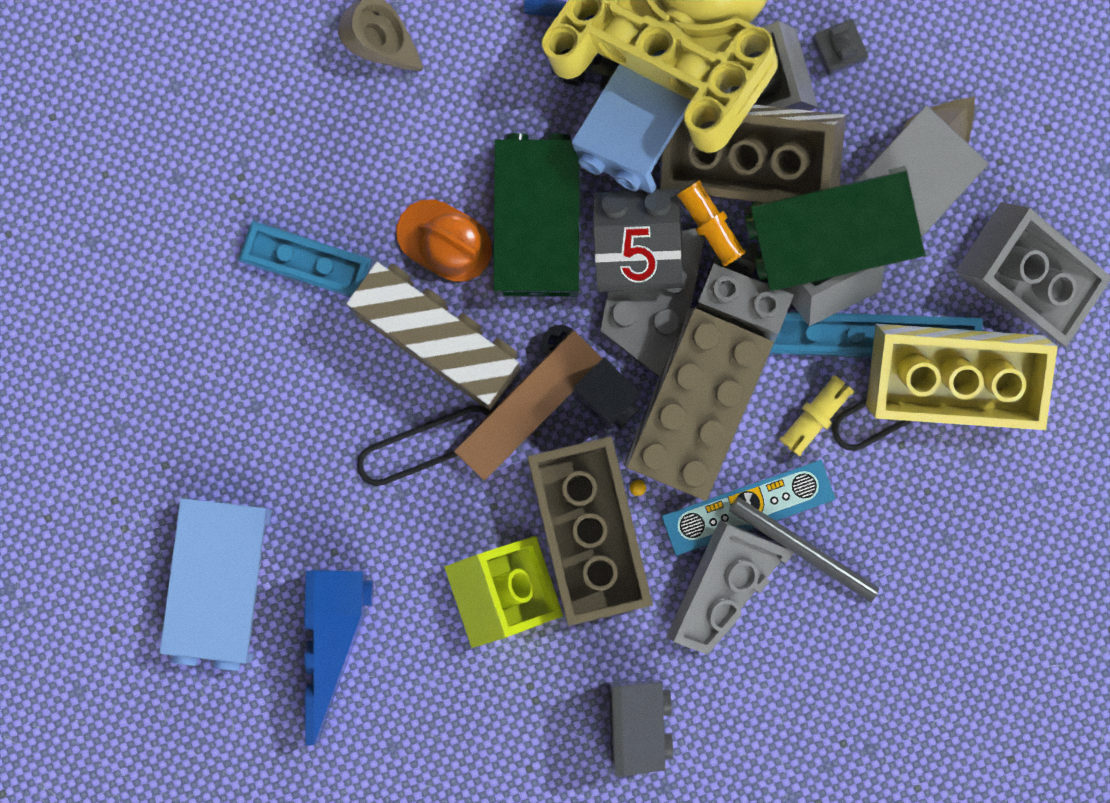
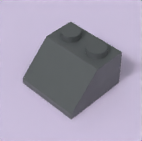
(638, 727)

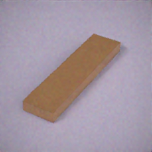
(527, 405)

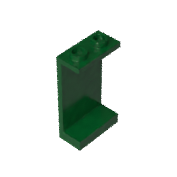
(536, 217)
(836, 230)

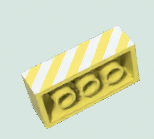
(961, 376)

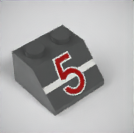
(638, 240)

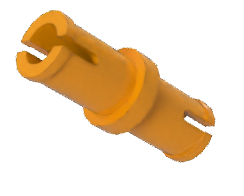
(711, 223)

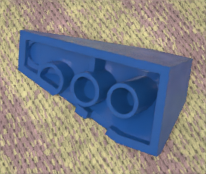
(334, 613)

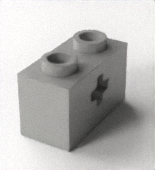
(744, 302)

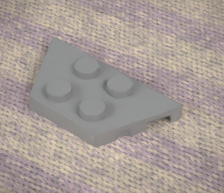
(650, 319)

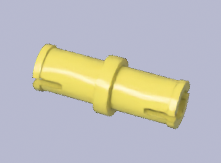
(816, 415)

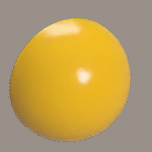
(637, 487)

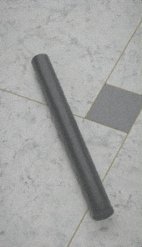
(804, 549)

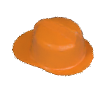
(444, 240)

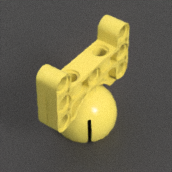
(704, 53)

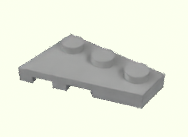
(726, 578)

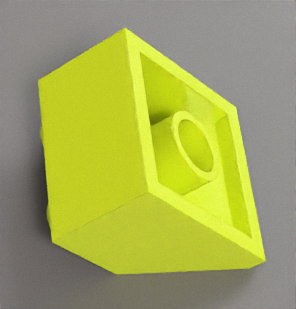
(503, 591)

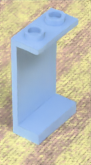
(629, 129)
(213, 583)

